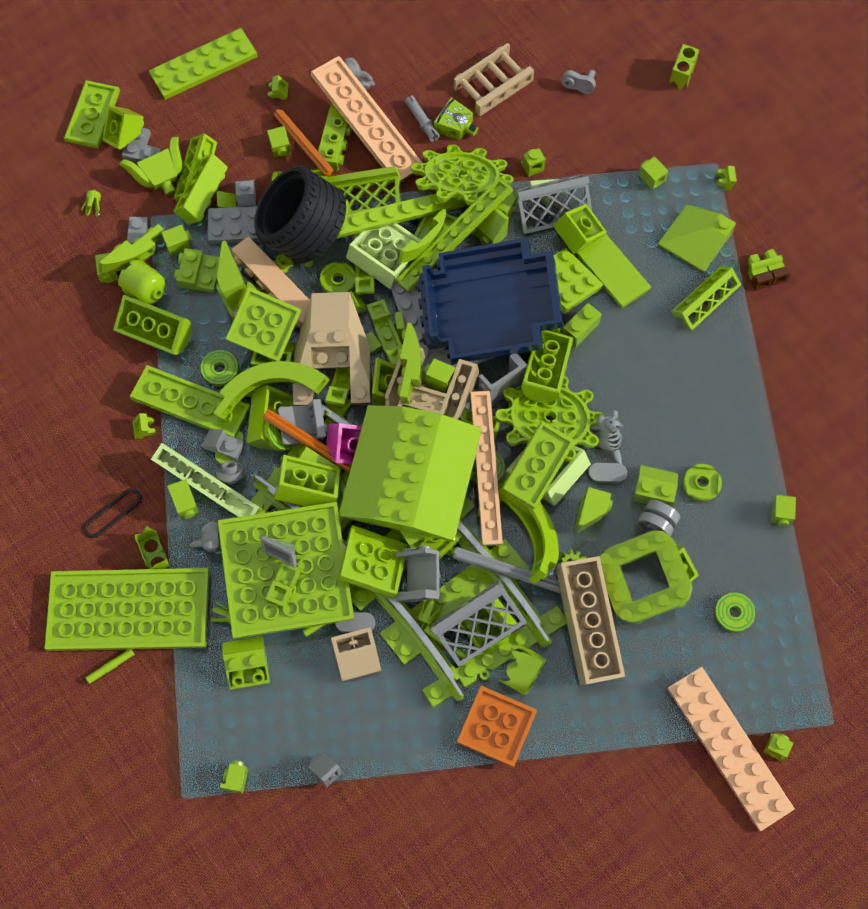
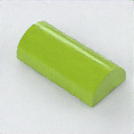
(153, 325)
(547, 368)

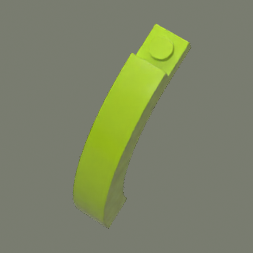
(264, 374)
(540, 530)

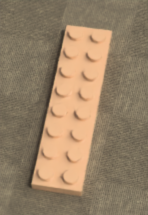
(365, 116)
(730, 749)

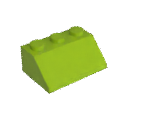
(262, 400)
(306, 482)

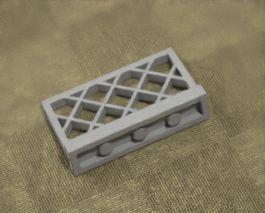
(546, 189)
(467, 609)

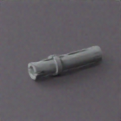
(425, 124)

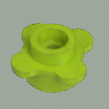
(286, 261)

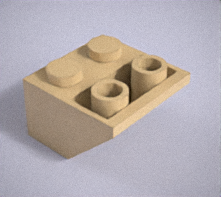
(356, 654)

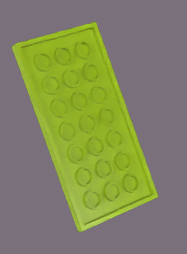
(128, 609)

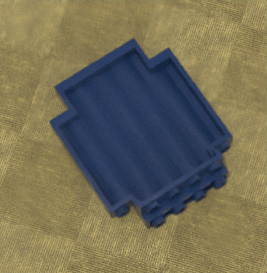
(489, 300)

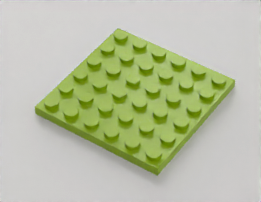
(249, 572)

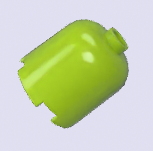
(142, 282)

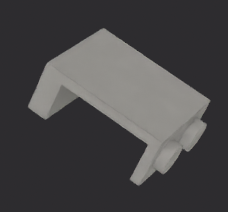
(513, 379)
(421, 574)

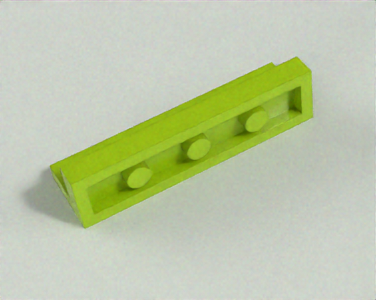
(204, 147)
(706, 290)

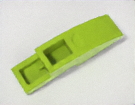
(125, 253)
(412, 363)

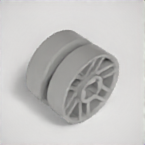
(658, 517)

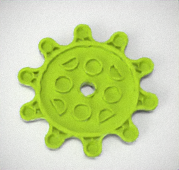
(459, 173)
(568, 411)

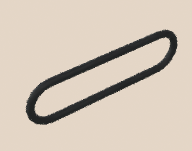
(107, 507)

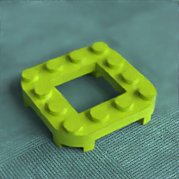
(656, 603)

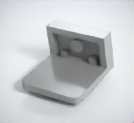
(307, 418)

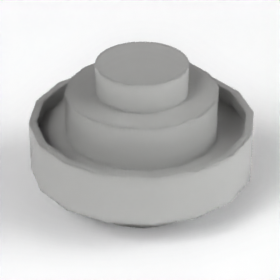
(230, 472)

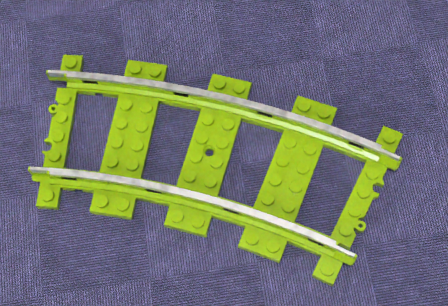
(405, 634)

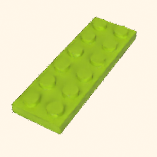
(203, 63)
(186, 401)

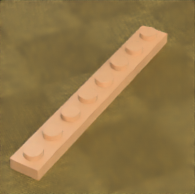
(486, 470)

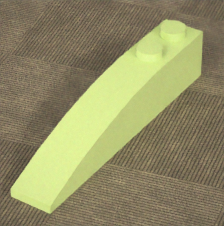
(204, 481)

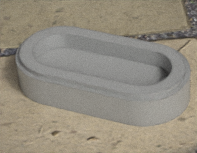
(607, 473)
(360, 621)

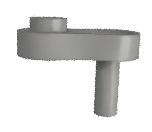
(579, 82)

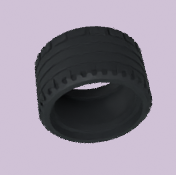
(300, 214)

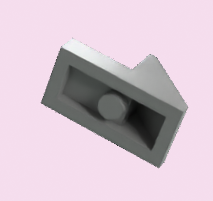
(225, 445)

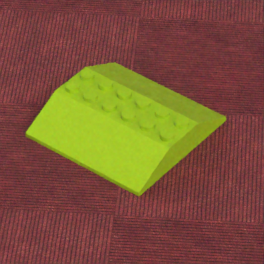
(411, 471)

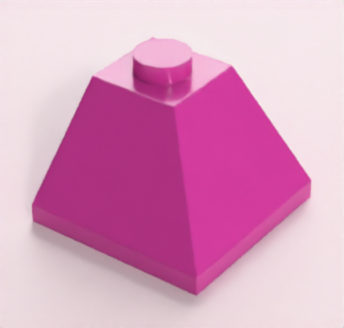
(342, 442)

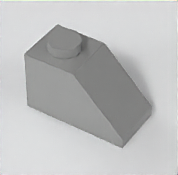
(246, 193)
(324, 769)

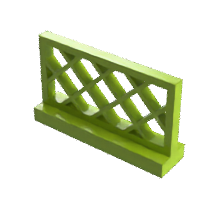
(366, 179)

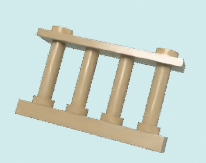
(499, 94)

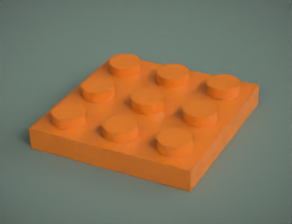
(497, 726)

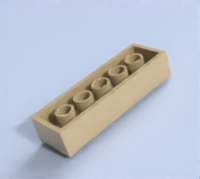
(589, 620)

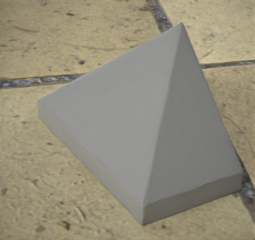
(280, 550)

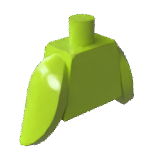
(159, 169)

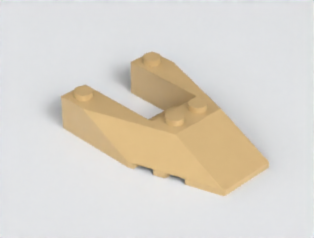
(334, 339)
(435, 401)

